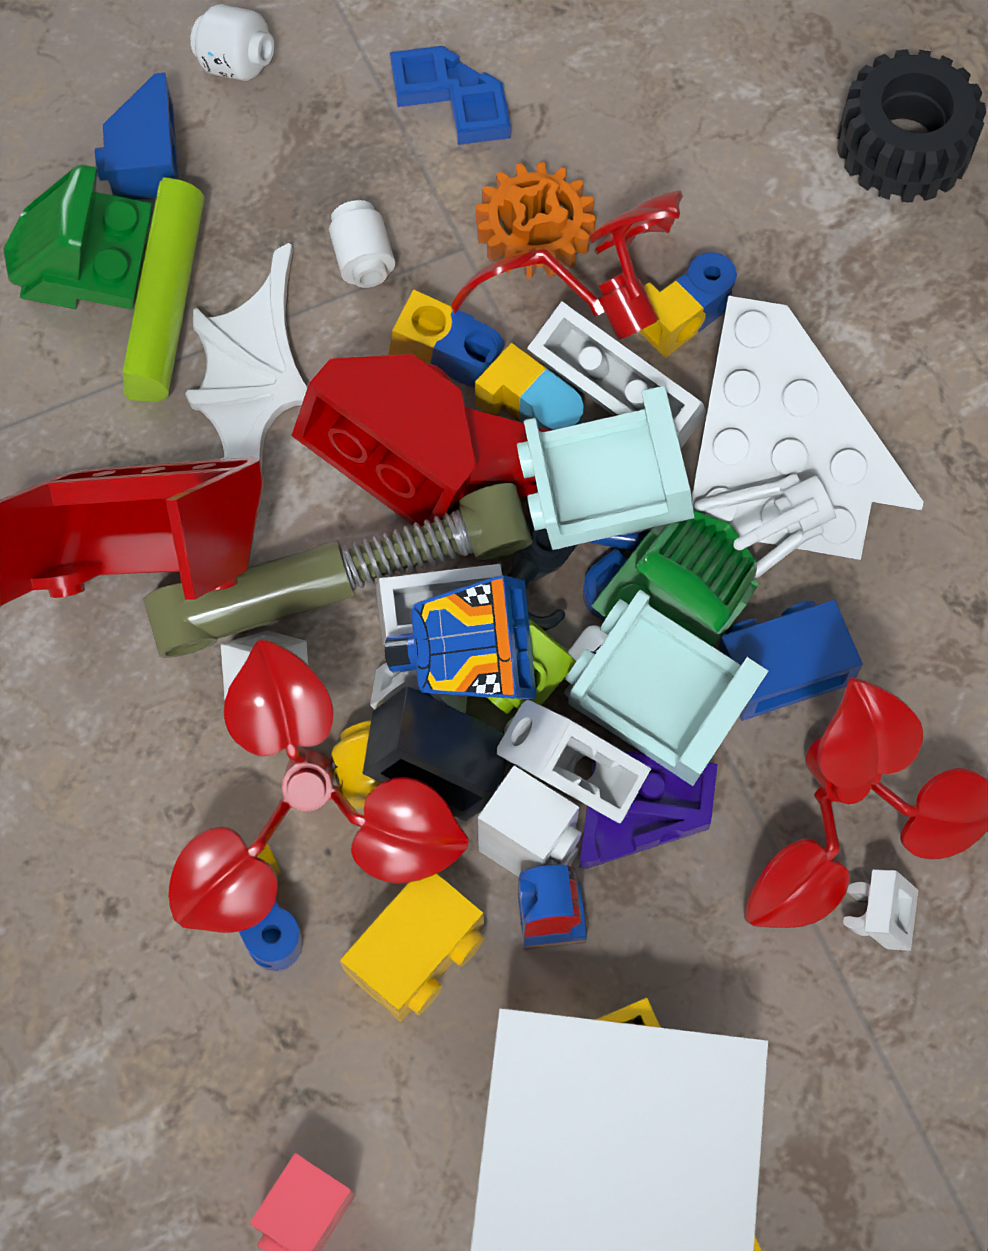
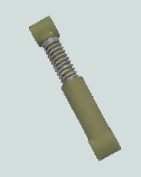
(488, 524)

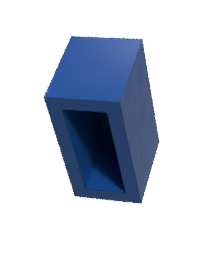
(803, 651)

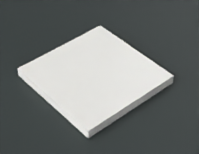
(619, 1138)

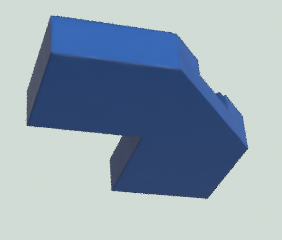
(439, 76)

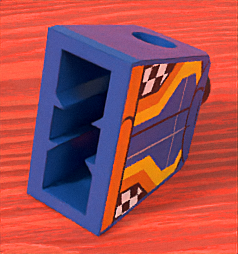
(469, 642)

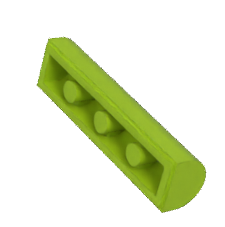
(162, 291)

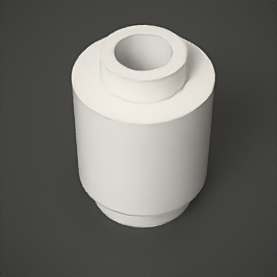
(361, 244)

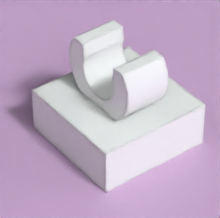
(889, 909)

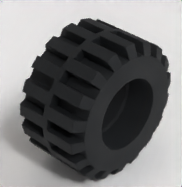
(918, 91)

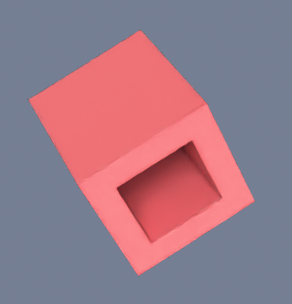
(301, 1209)

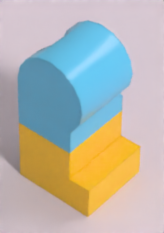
(527, 391)

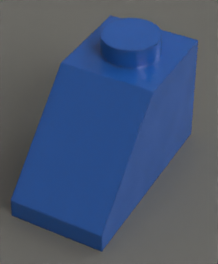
(140, 142)

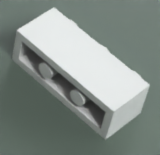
(608, 370)

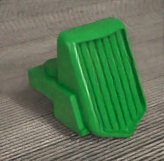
(78, 244)
(689, 574)

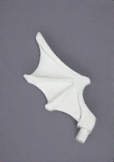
(249, 365)

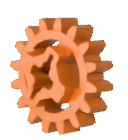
(534, 217)

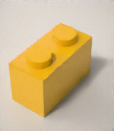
(414, 945)

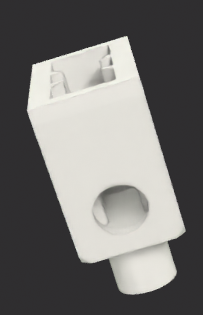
(552, 747)

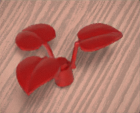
(623, 295)
(285, 705)
(865, 739)

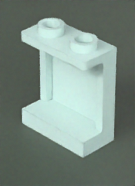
(607, 474)
(662, 688)

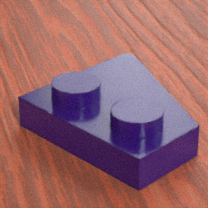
(659, 814)

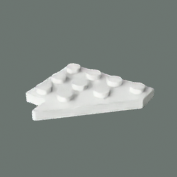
(787, 413)

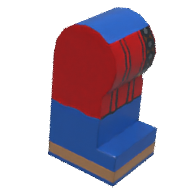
(551, 907)

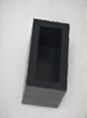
(437, 745)

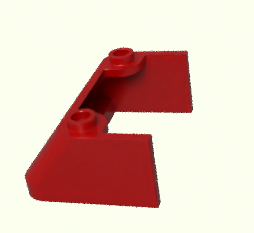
(132, 522)

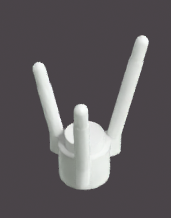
(802, 508)

